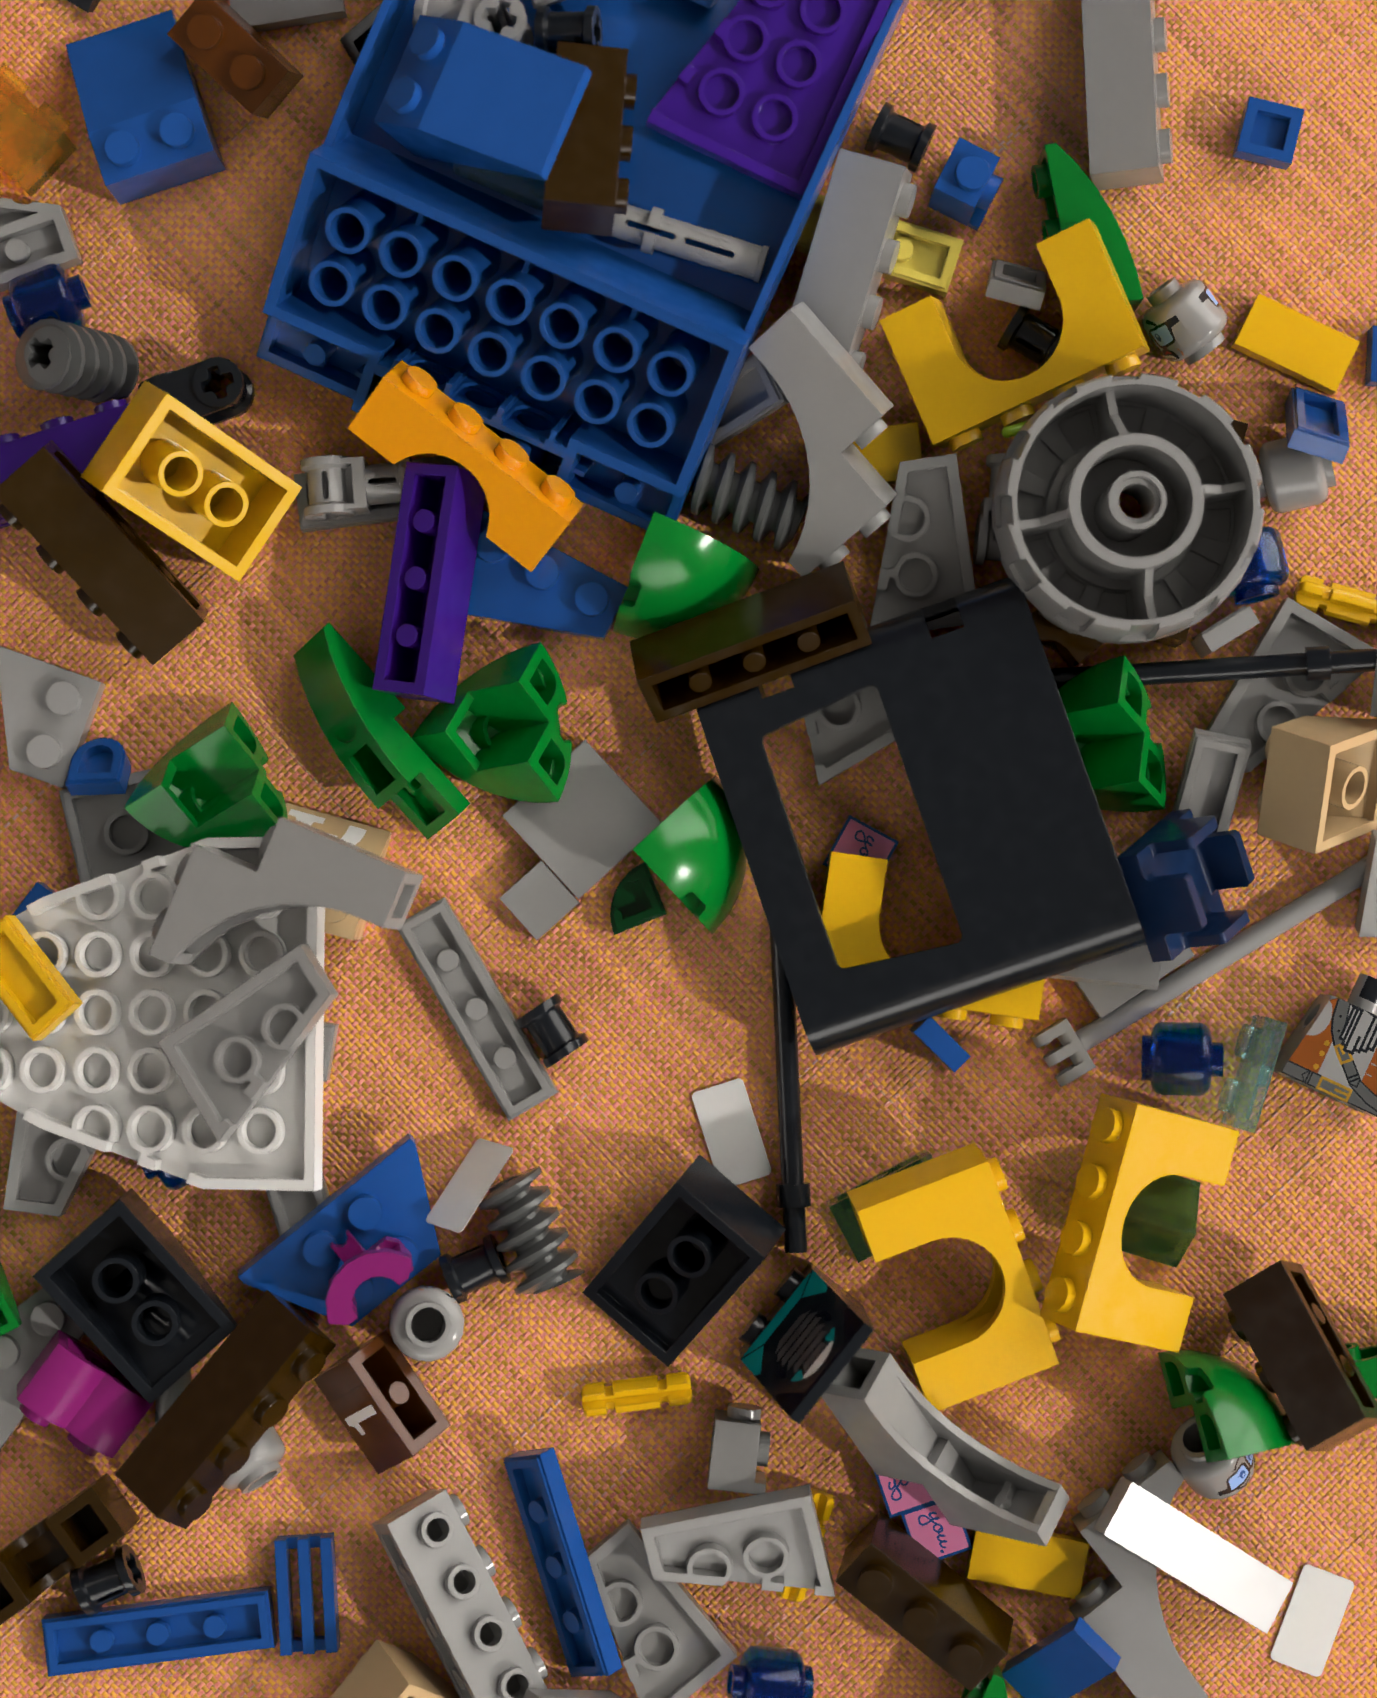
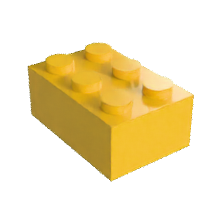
(191, 480)

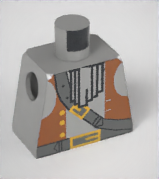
(1337, 1048)

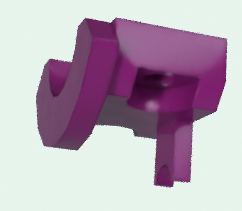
(385, 1259)

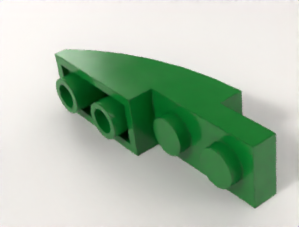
(1074, 198)
(368, 737)

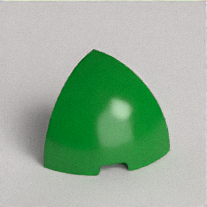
(680, 577)
(1109, 724)
(504, 729)
(210, 785)
(699, 855)
(1229, 1404)

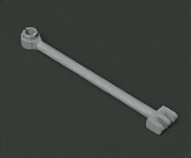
(1077, 1043)

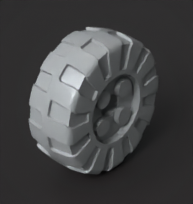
(1076, 547)

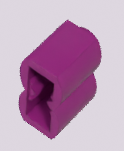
(81, 1394)

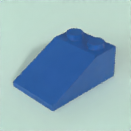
(481, 99)
(143, 109)

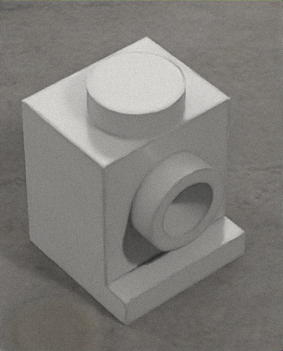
(738, 1449)

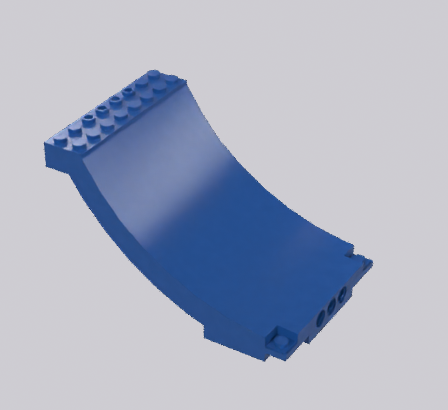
(557, 338)

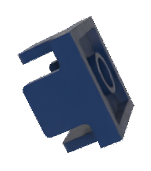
(1176, 883)

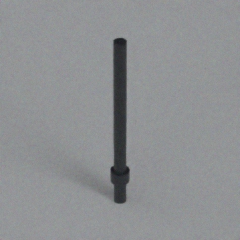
(1315, 664)
(792, 1192)

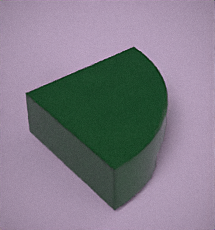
(635, 900)

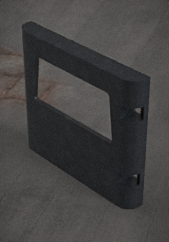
(997, 799)

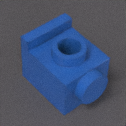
(966, 184)

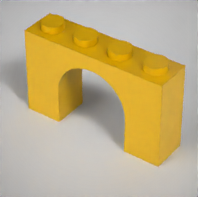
(1095, 338)
(852, 921)
(1123, 1154)
(1003, 1333)

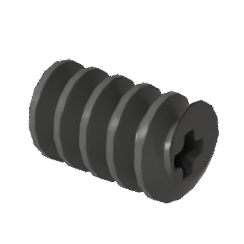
(76, 361)
(747, 499)
(529, 1233)

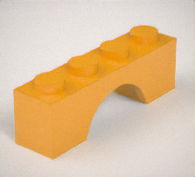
(415, 417)

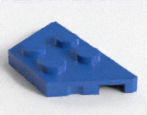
(375, 1203)

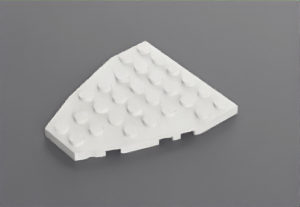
(102, 1068)

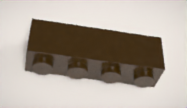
(100, 553)
(749, 642)
(225, 1411)

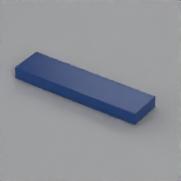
(562, 1563)
(159, 1631)

